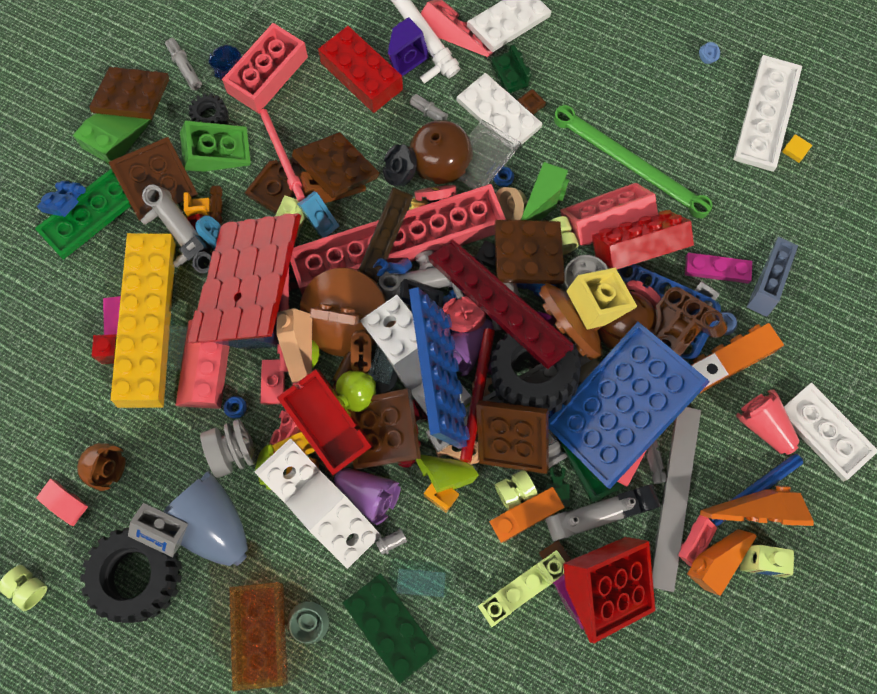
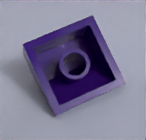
(407, 46)

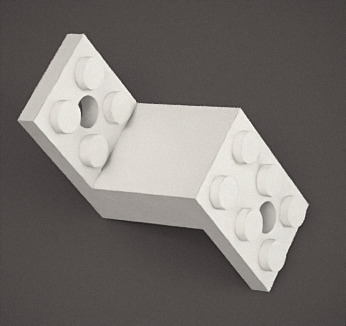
(400, 345)
(318, 503)

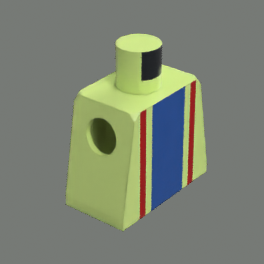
(769, 561)

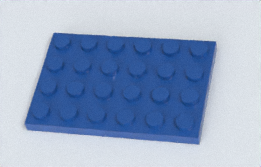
(439, 370)
(626, 404)

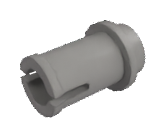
(391, 541)

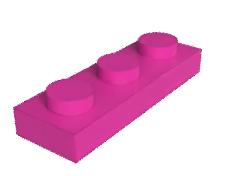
(718, 268)

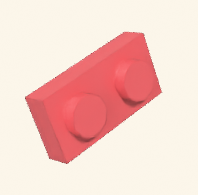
(698, 540)

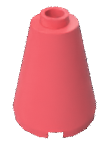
(770, 422)

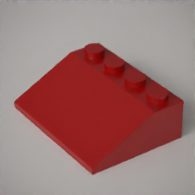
(611, 586)

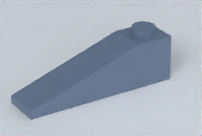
(773, 277)

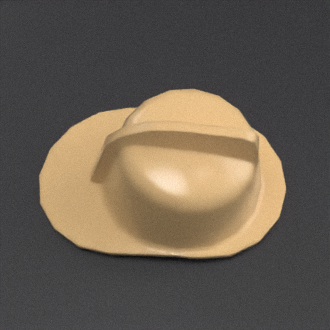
(512, 202)

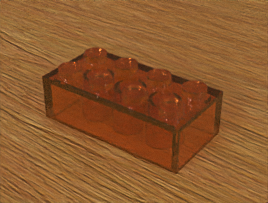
(258, 636)

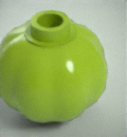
(355, 390)

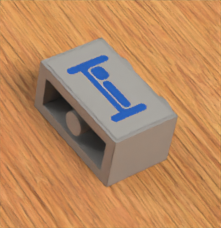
(153, 528)

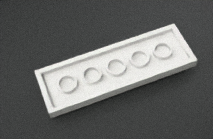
(768, 113)

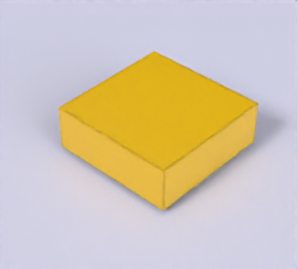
(797, 148)

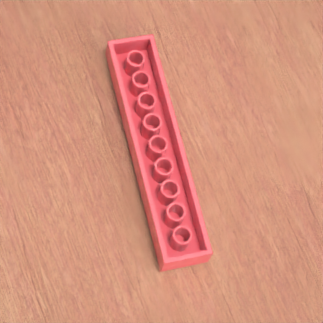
(425, 228)

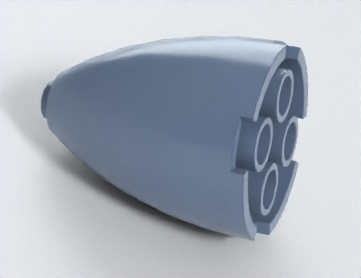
(212, 522)

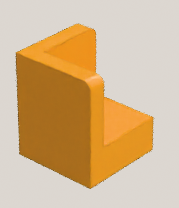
(196, 206)
(442, 499)

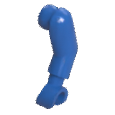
(400, 267)

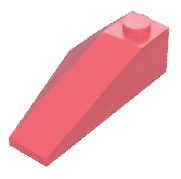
(448, 27)

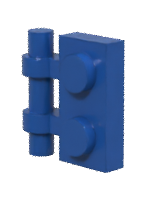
(62, 200)

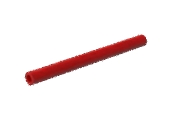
(478, 392)

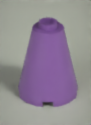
(468, 347)
(368, 492)

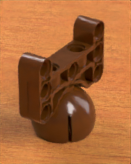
(668, 322)

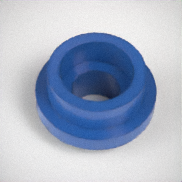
(507, 172)
(235, 400)

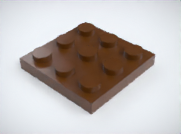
(129, 93)
(335, 164)
(152, 165)
(529, 252)
(390, 428)
(513, 436)

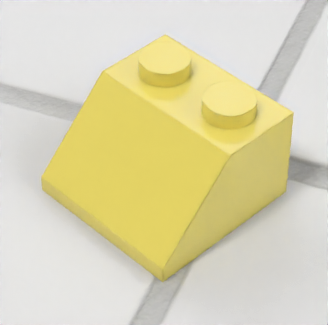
(600, 297)

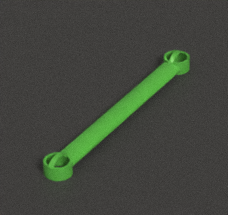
(633, 162)

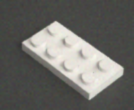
(507, 21)
(493, 104)
(829, 432)

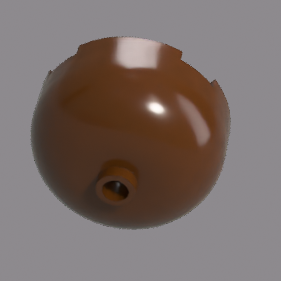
(441, 151)

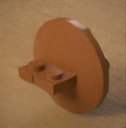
(337, 304)
(569, 322)

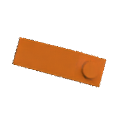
(526, 514)
(718, 563)

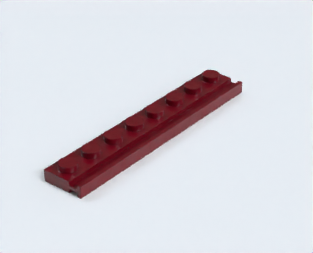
(501, 304)

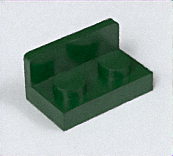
(512, 70)

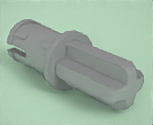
(428, 108)

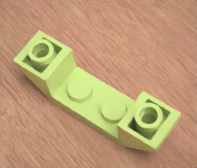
(522, 588)

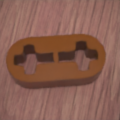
(354, 356)

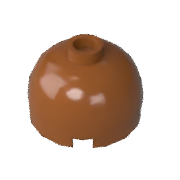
(101, 465)

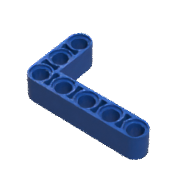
(658, 284)

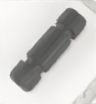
(656, 464)

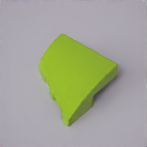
(447, 472)

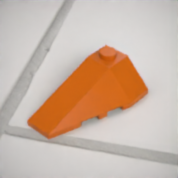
(775, 504)

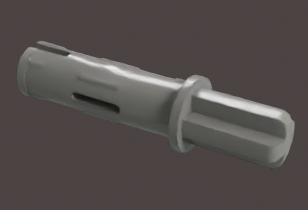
(179, 57)

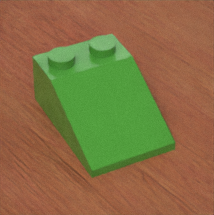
(109, 135)
(213, 146)
(547, 191)

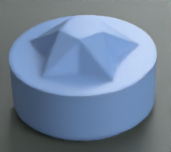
(709, 53)
(730, 321)

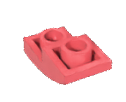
(61, 502)

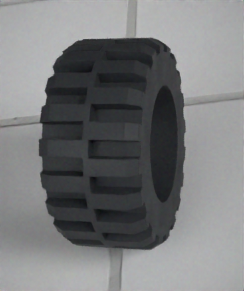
(540, 395)
(101, 586)

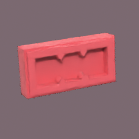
(271, 382)

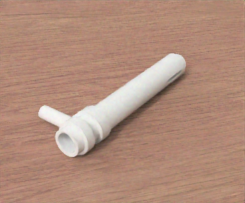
(441, 56)

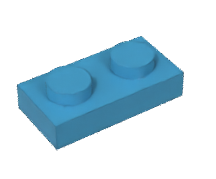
(318, 214)

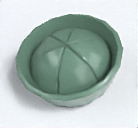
(315, 622)

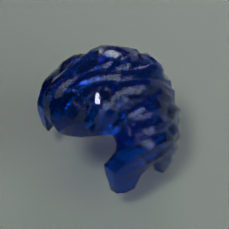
(223, 60)

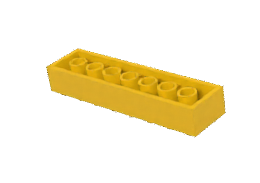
(144, 321)

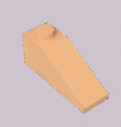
(295, 340)

